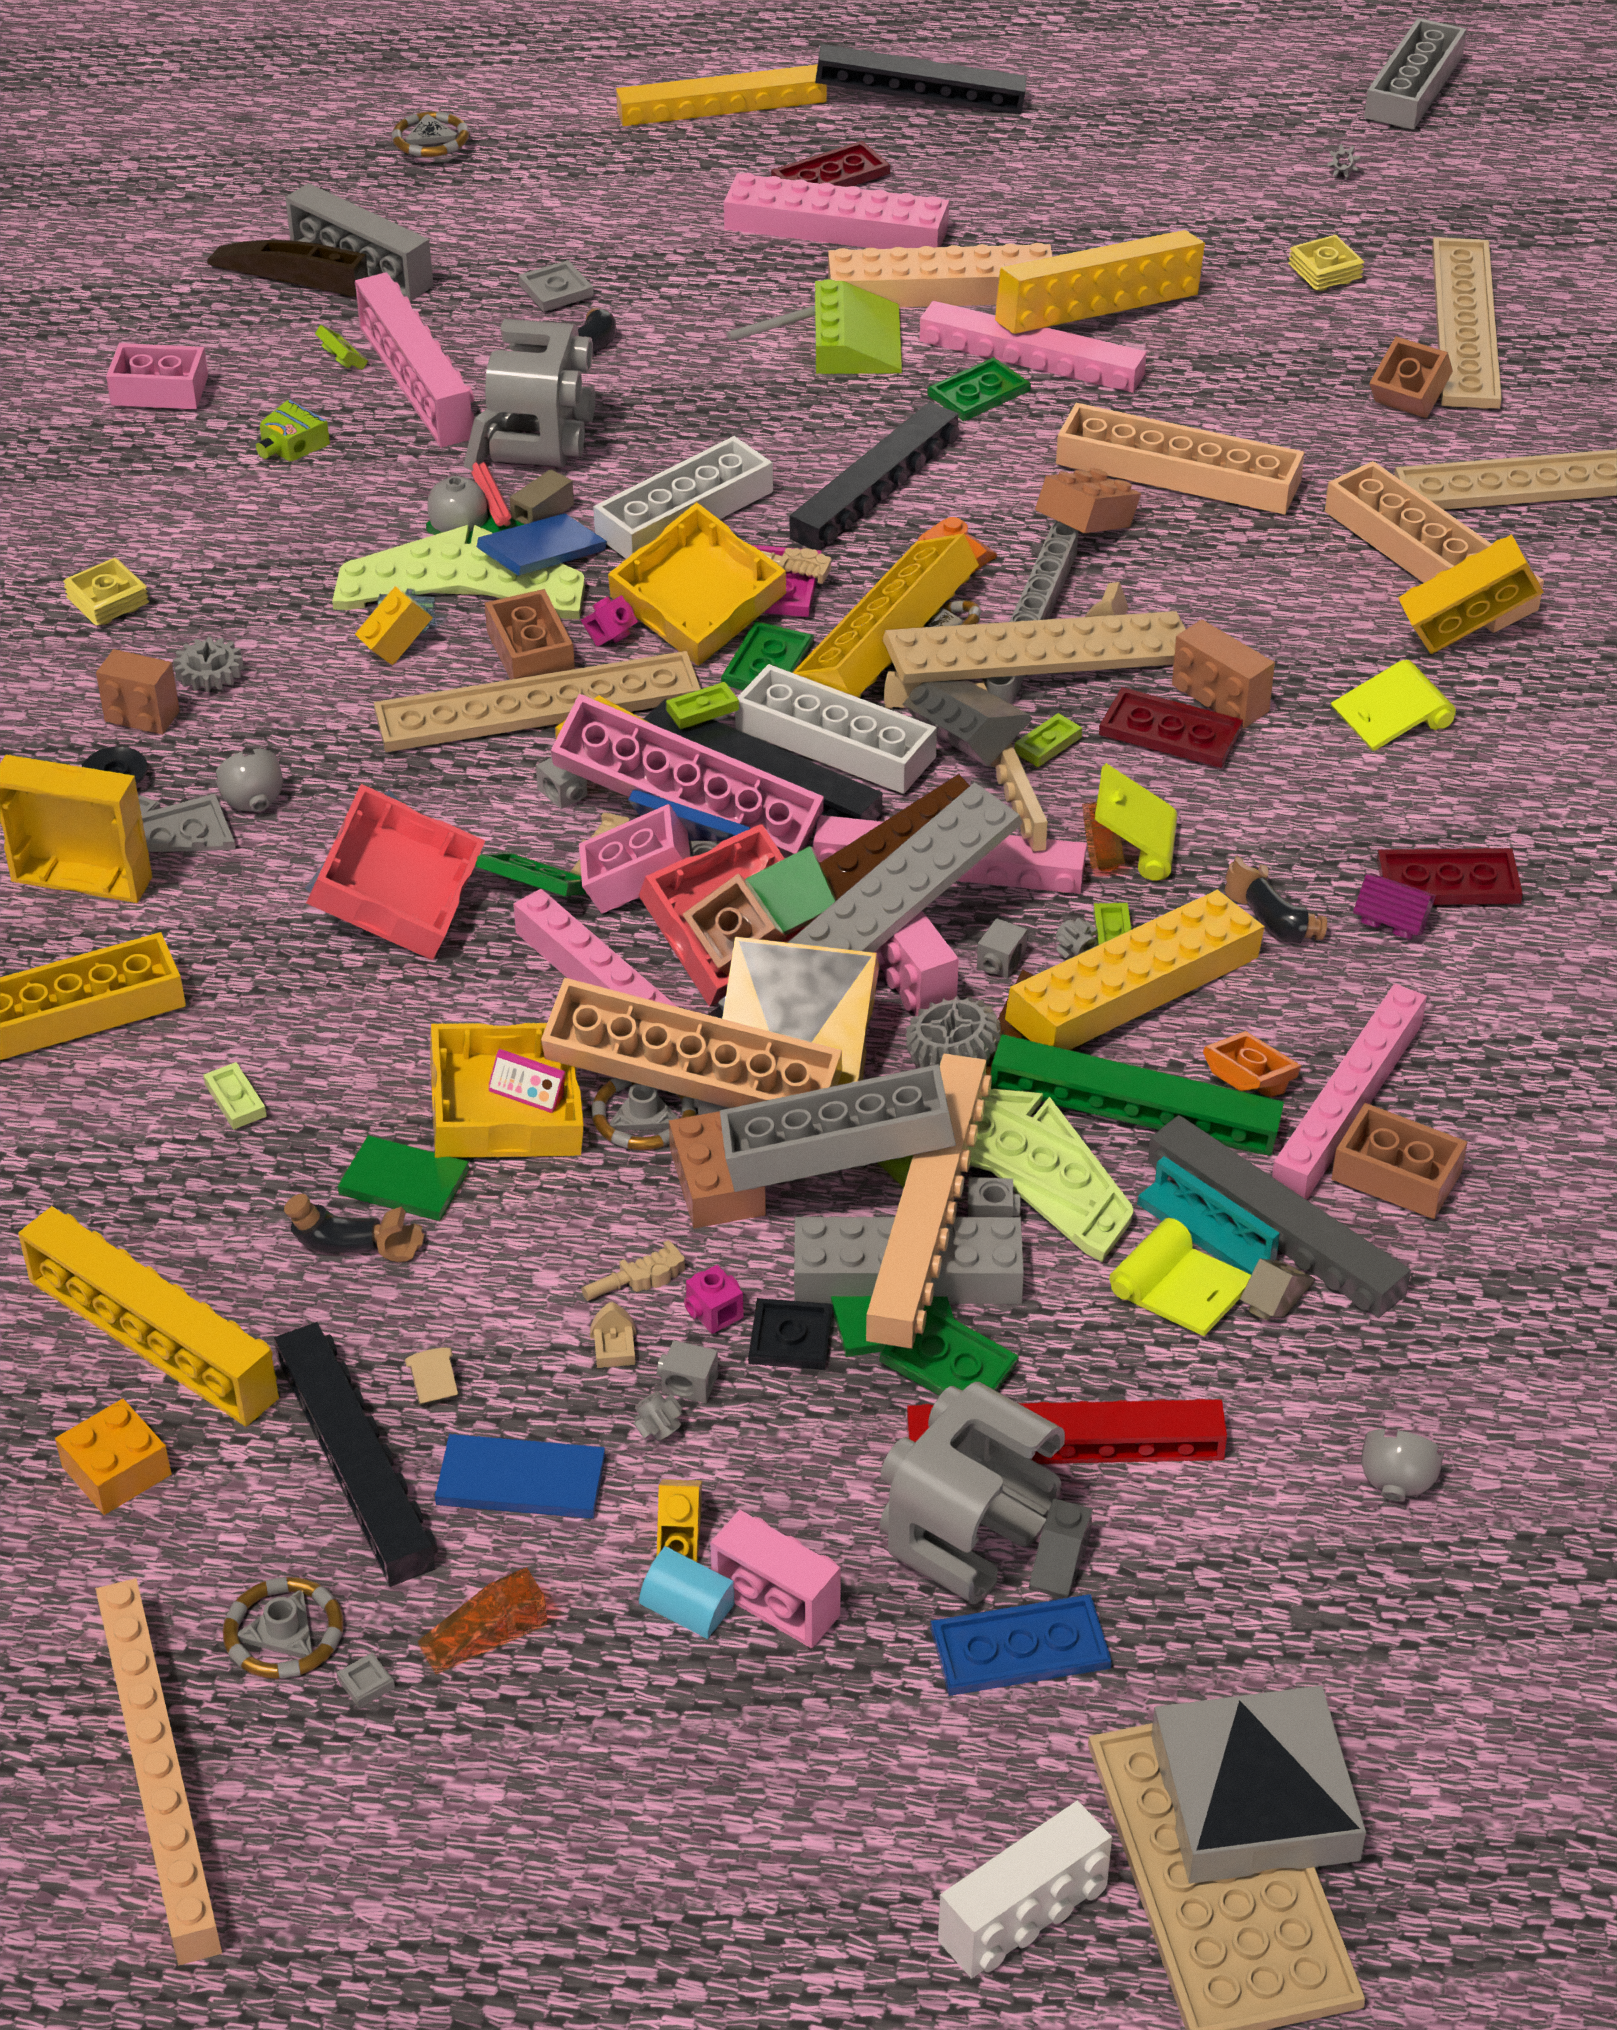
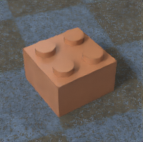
(1411, 377)
(138, 691)
(731, 913)

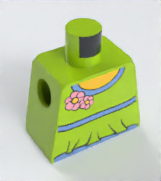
(292, 432)

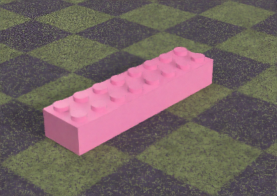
(834, 213)
(415, 359)
(639, 756)

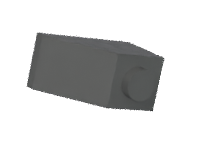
(1061, 1548)

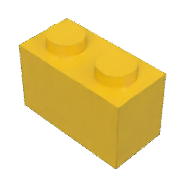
(393, 625)

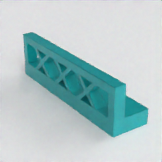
(1209, 1223)

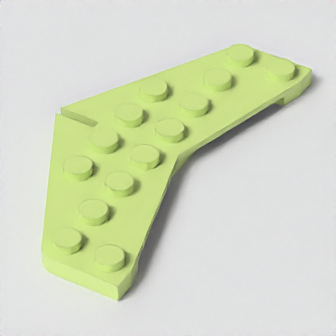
(452, 566)
(1051, 1169)

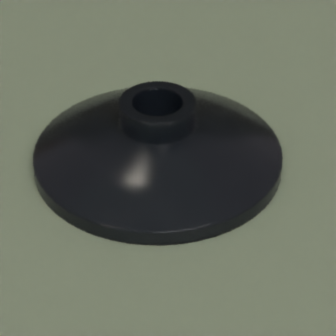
(119, 760)

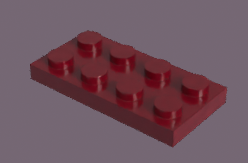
(840, 167)
(1171, 727)
(1456, 874)

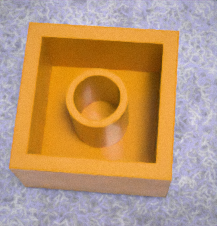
(113, 1456)

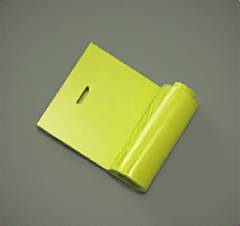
(1393, 705)
(1139, 819)
(1178, 1280)

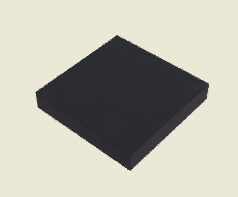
(790, 1334)

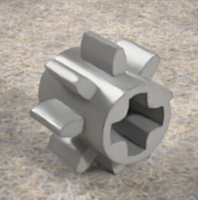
(1342, 153)
(1075, 938)
(657, 1415)

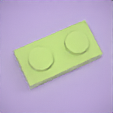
(234, 1095)

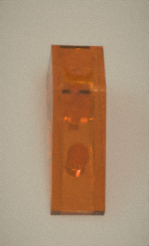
(1103, 844)
(486, 1621)

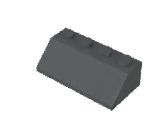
(967, 717)

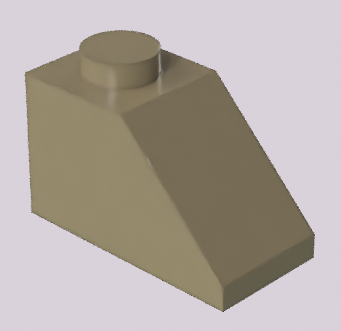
(1275, 1288)

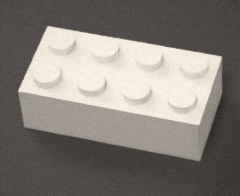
(1024, 1890)

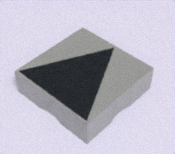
(1257, 1784)

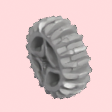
(953, 1029)

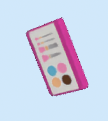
(527, 1081)

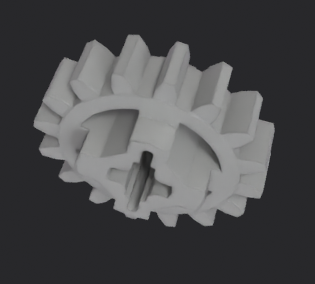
(208, 664)

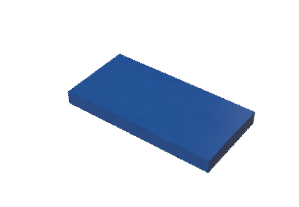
(541, 544)
(699, 825)
(520, 1476)
(1020, 1644)

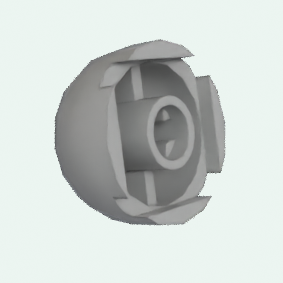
(456, 504)
(250, 781)
(1400, 1464)

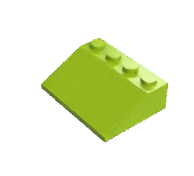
(855, 330)

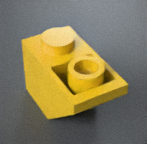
(679, 1516)

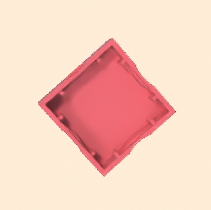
(396, 872)
(687, 882)

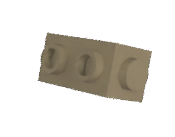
(542, 498)

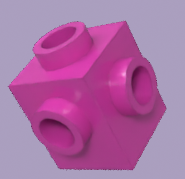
(609, 620)
(714, 1299)

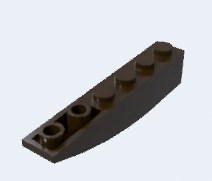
(295, 263)

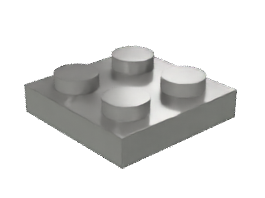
(556, 285)

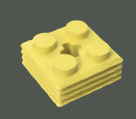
(1326, 262)
(106, 591)

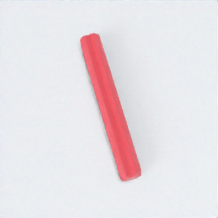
(493, 496)

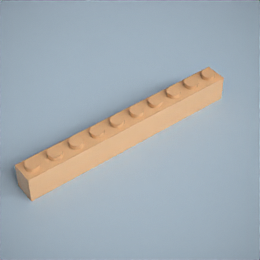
(925, 1210)
(158, 1774)

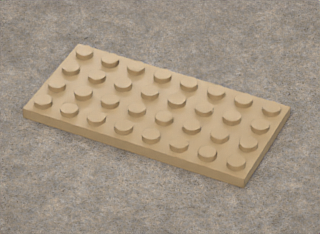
(1233, 1948)

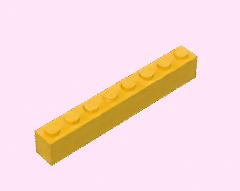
(719, 95)

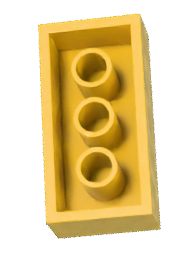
(1470, 594)

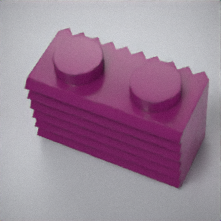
(1393, 905)

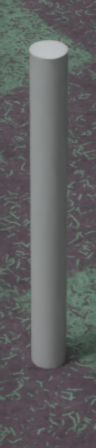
(771, 323)

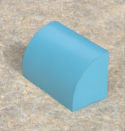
(687, 1592)

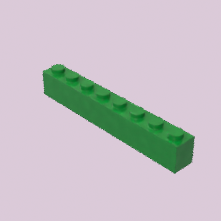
(1136, 1093)

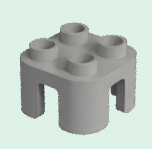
(543, 387)
(966, 1473)

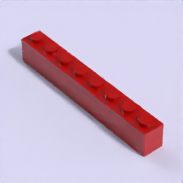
(1122, 1430)

